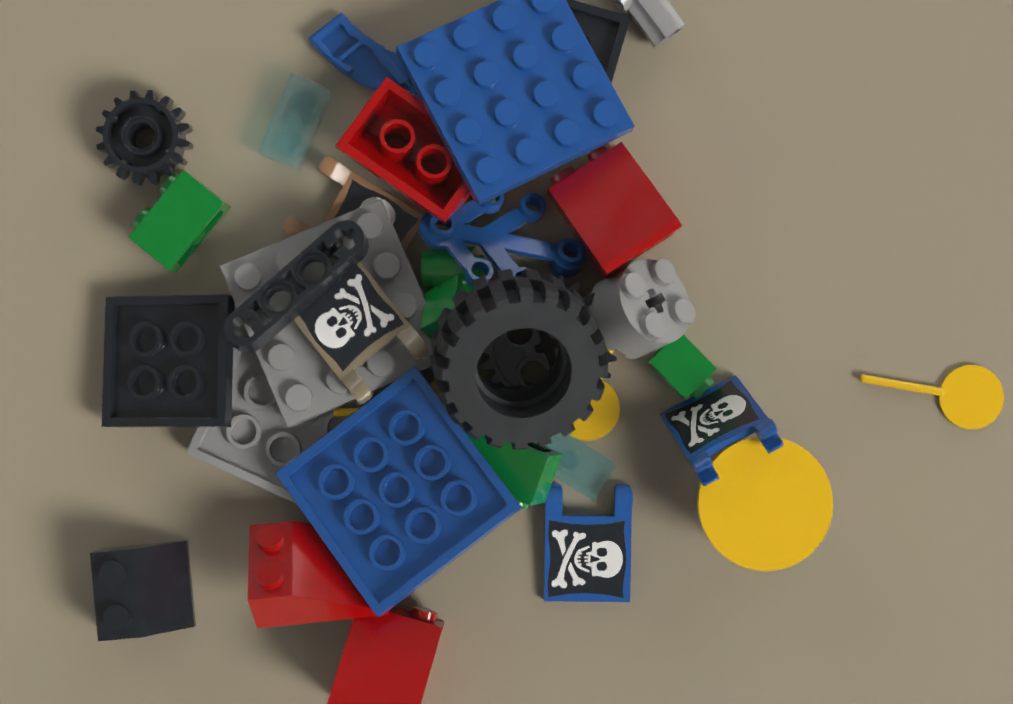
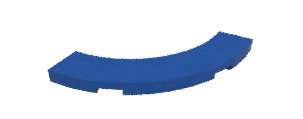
(359, 55)

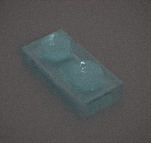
(295, 122)
(581, 466)

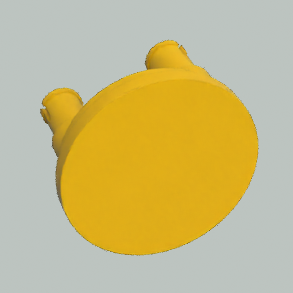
(766, 505)

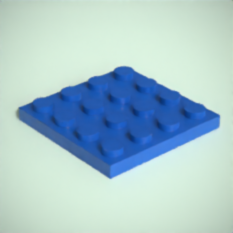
(514, 92)
(398, 491)

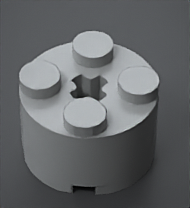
(642, 307)

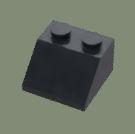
(142, 590)

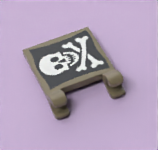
(353, 325)

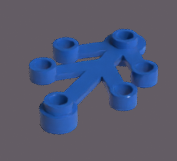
(496, 240)

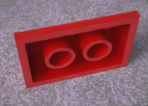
(403, 148)

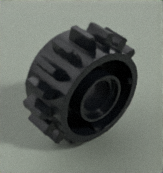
(127, 121)

